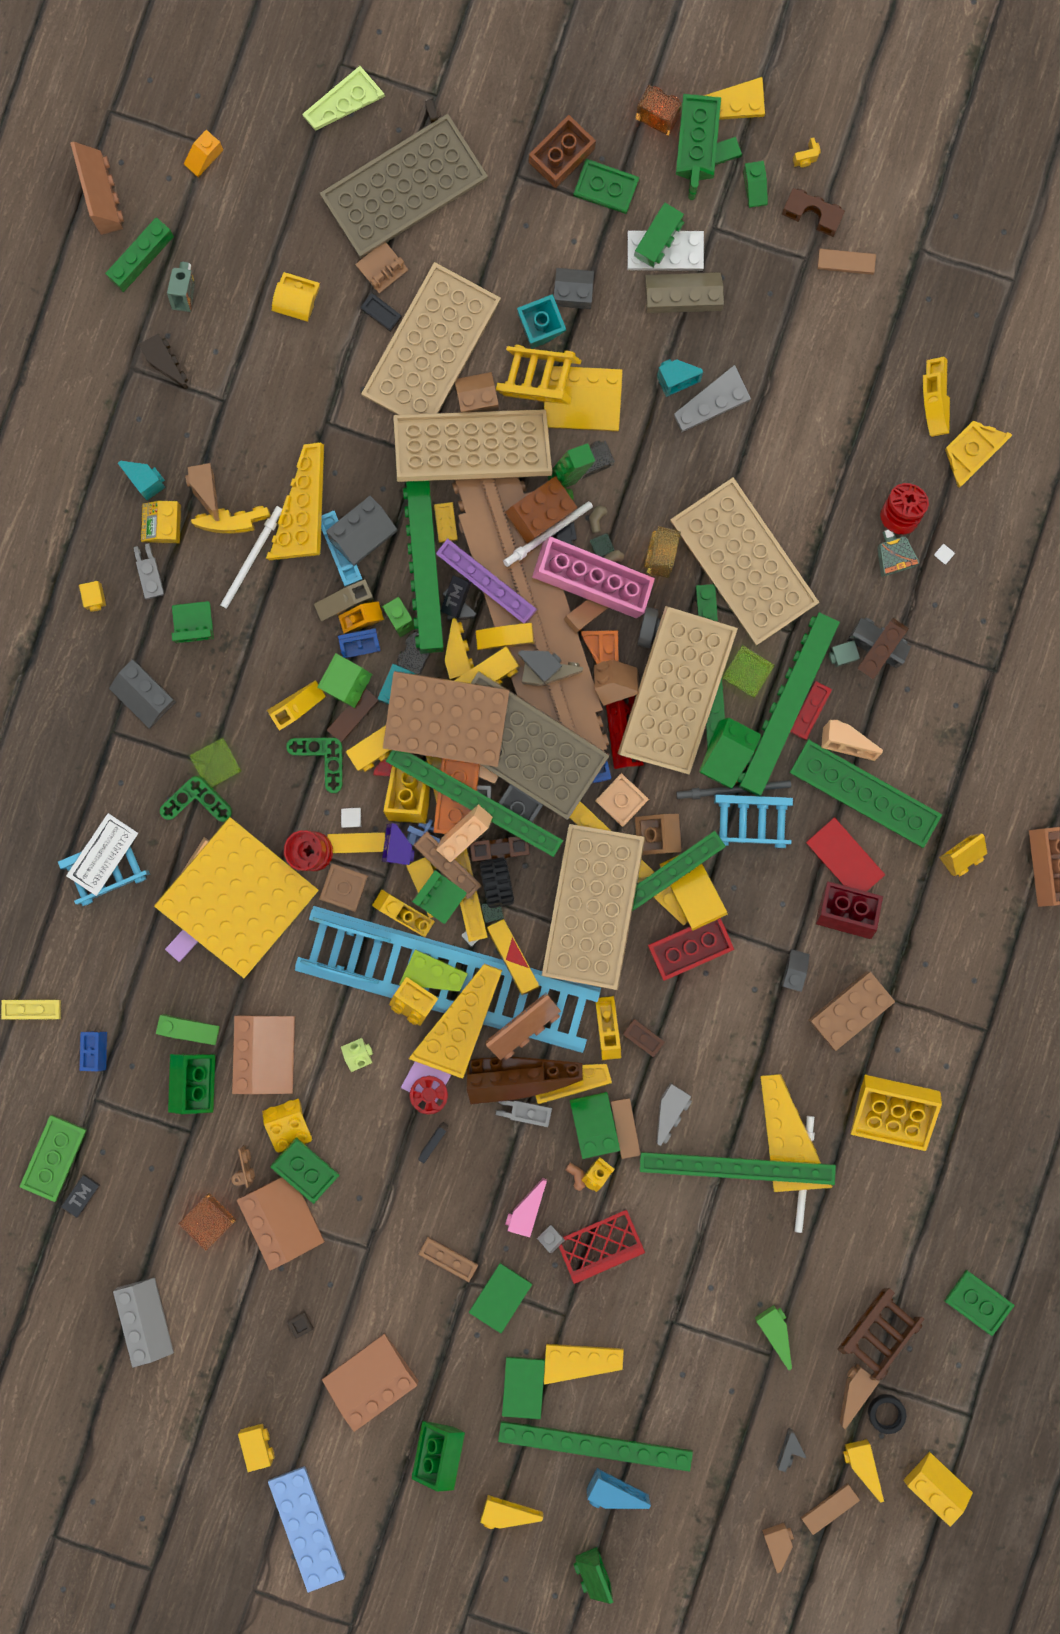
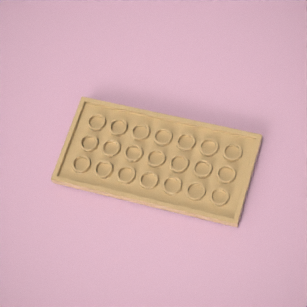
(431, 344)
(472, 445)
(744, 561)
(677, 690)
(593, 906)

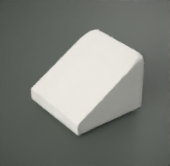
(351, 817)

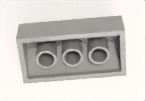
(143, 1322)

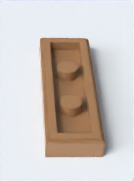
(846, 261)
(584, 614)
(625, 1128)
(448, 1259)
(830, 1509)

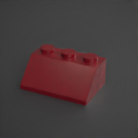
(849, 910)

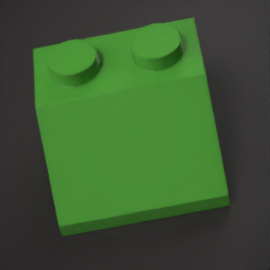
(344, 680)

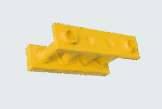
(541, 393)

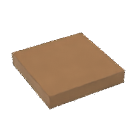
(343, 887)

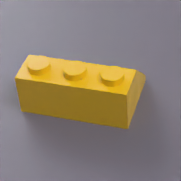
(939, 1488)

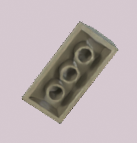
(684, 292)

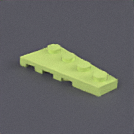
(345, 98)

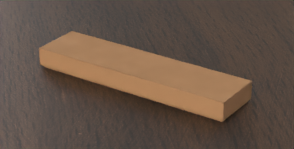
(451, 870)

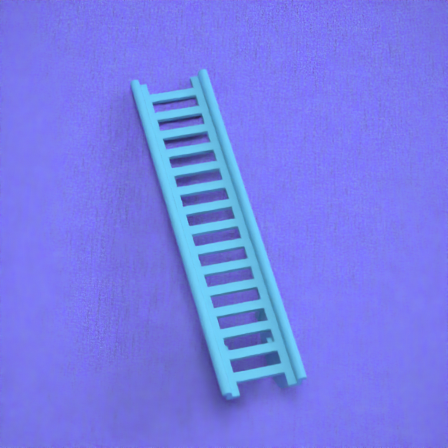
(435, 949)

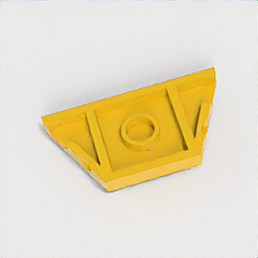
(973, 449)

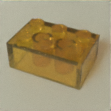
(664, 547)

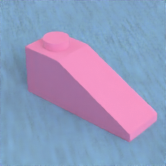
(525, 1213)

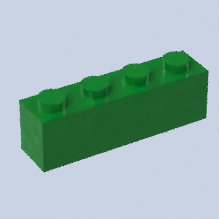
(139, 254)
(573, 465)

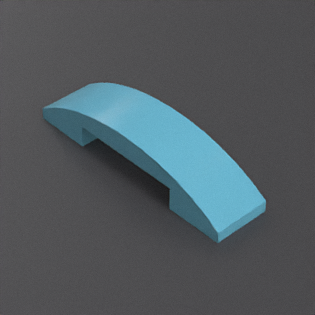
(349, 573)

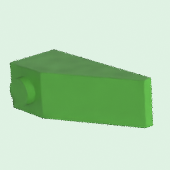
(187, 1029)
(776, 1331)

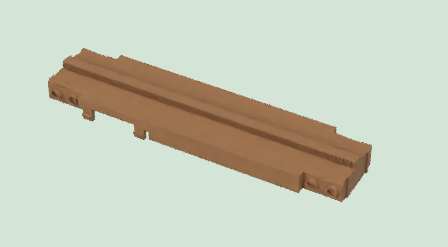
(492, 540)

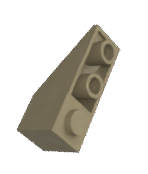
(344, 600)
(566, 671)

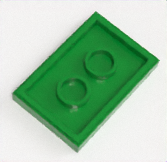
(606, 186)
(304, 1170)
(500, 1298)
(979, 1303)
(523, 1387)

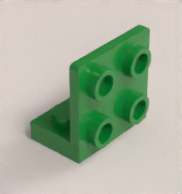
(192, 622)
(439, 897)

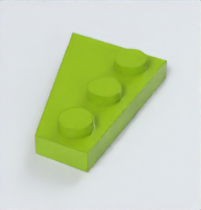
(433, 973)

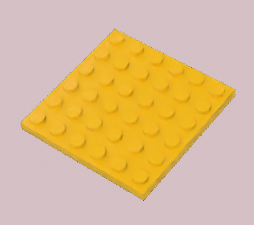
(236, 897)

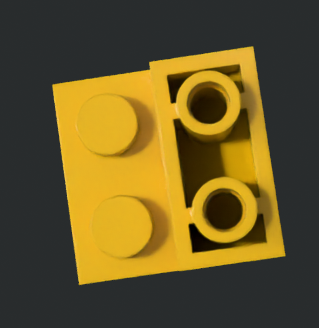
(295, 296)

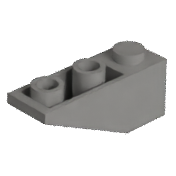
(671, 1105)

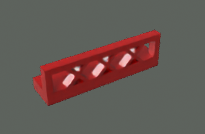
(617, 724)

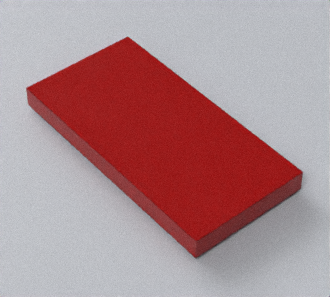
(844, 857)

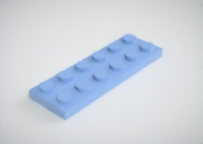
(306, 1529)

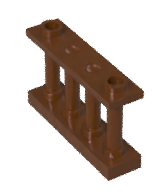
(862, 1330)

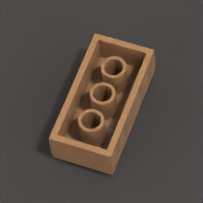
(851, 1010)

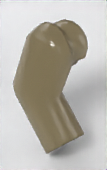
(594, 518)
(615, 556)

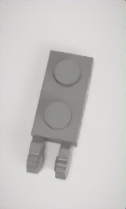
(149, 573)
(527, 1112)

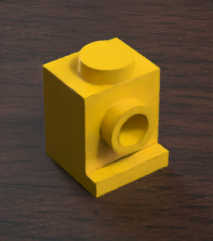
(597, 1174)

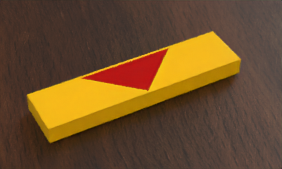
(512, 957)

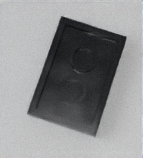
(432, 1143)

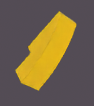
(505, 636)

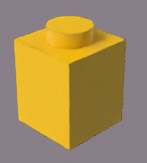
(92, 596)

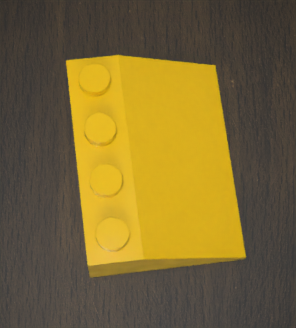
(593, 402)
(896, 1112)

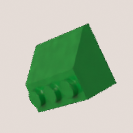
(191, 1083)
(438, 1456)

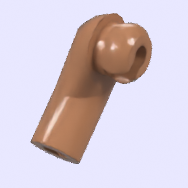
(578, 1175)

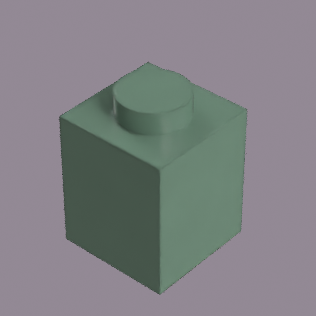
(844, 654)

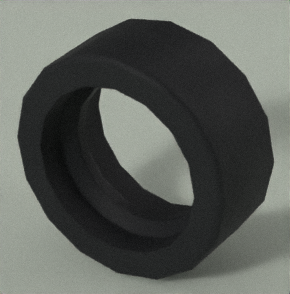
(890, 1429)

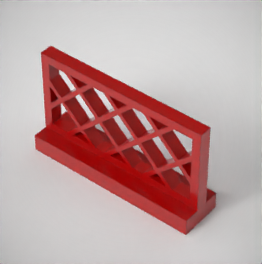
(607, 1262)

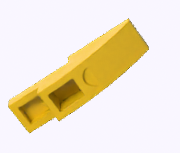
(935, 396)
(238, 523)

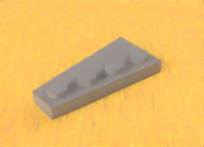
(717, 398)

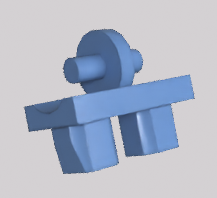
(414, 834)

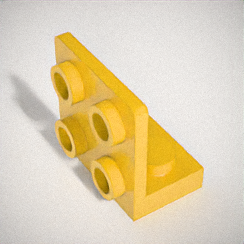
(412, 1002)

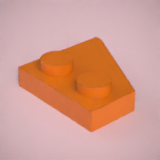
(602, 645)

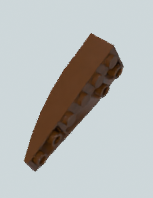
(518, 1078)

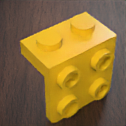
(285, 1124)

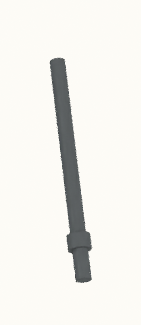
(696, 793)

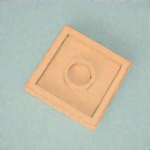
(621, 800)

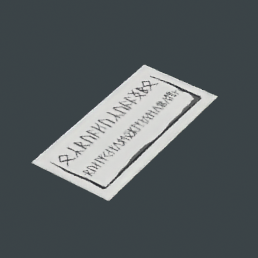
(102, 854)

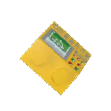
(161, 522)

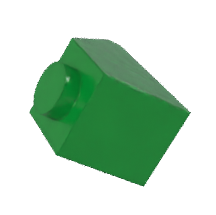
(755, 184)

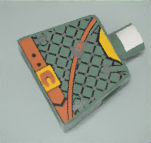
(181, 287)
(895, 554)

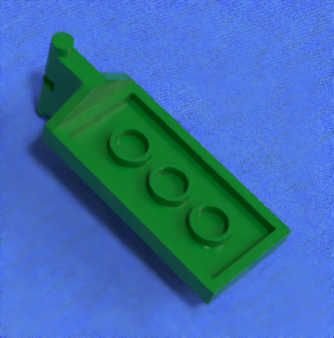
(698, 139)

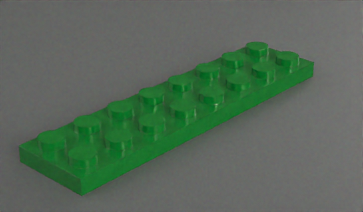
(865, 793)

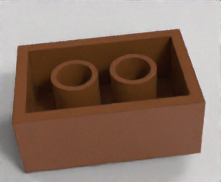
(562, 151)
(541, 509)

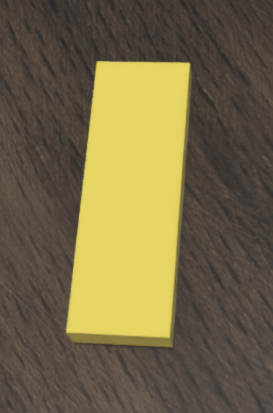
(31, 1009)

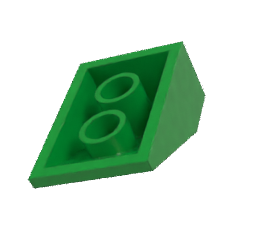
(729, 752)
(594, 1125)
(594, 1576)

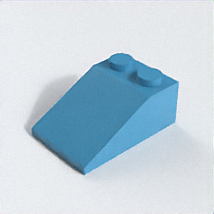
(613, 1493)

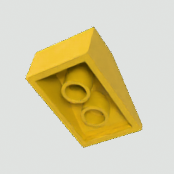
(406, 798)
(965, 854)

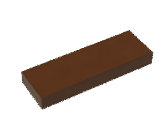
(352, 716)

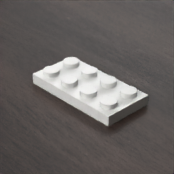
(683, 255)

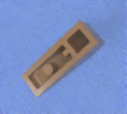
(203, 486)
(857, 1391)

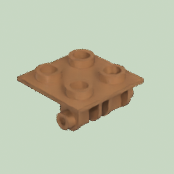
(382, 267)
(247, 1174)

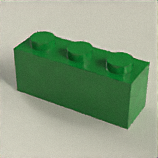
(659, 235)

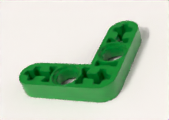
(323, 751)
(192, 794)

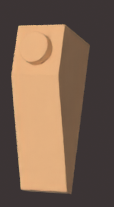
(847, 740)

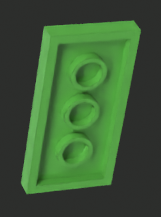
(53, 1158)

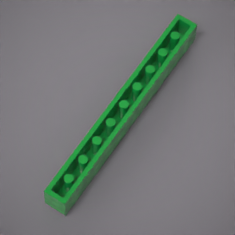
(423, 566)
(789, 703)

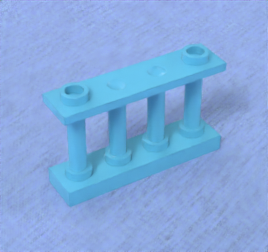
(762, 804)
(86, 899)

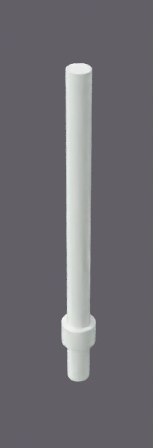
(270, 525)
(521, 552)
(802, 1193)

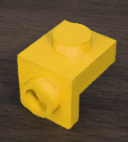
(809, 156)

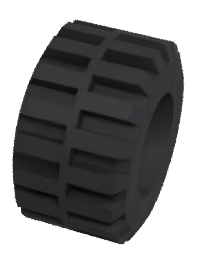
(496, 882)

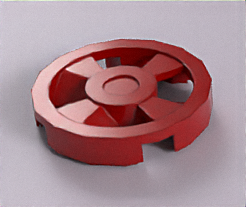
(428, 1095)

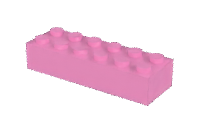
(593, 577)

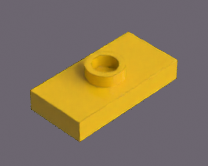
(445, 522)

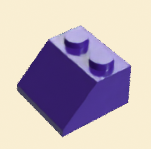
(396, 846)

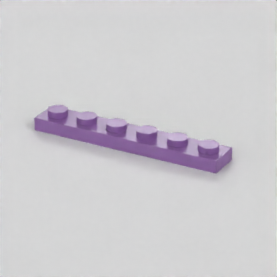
(486, 581)

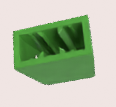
(399, 616)

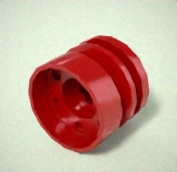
(904, 508)
(298, 850)

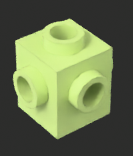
(357, 1054)

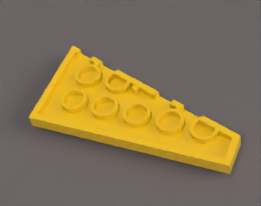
(302, 511)
(455, 1034)
(786, 1132)

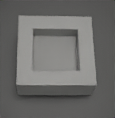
(551, 1239)

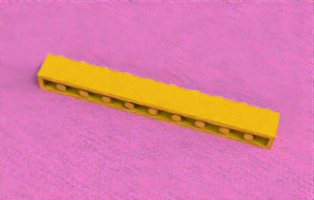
(371, 748)

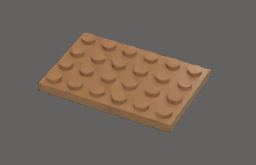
(446, 719)

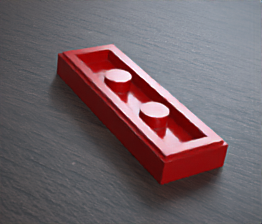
(810, 710)

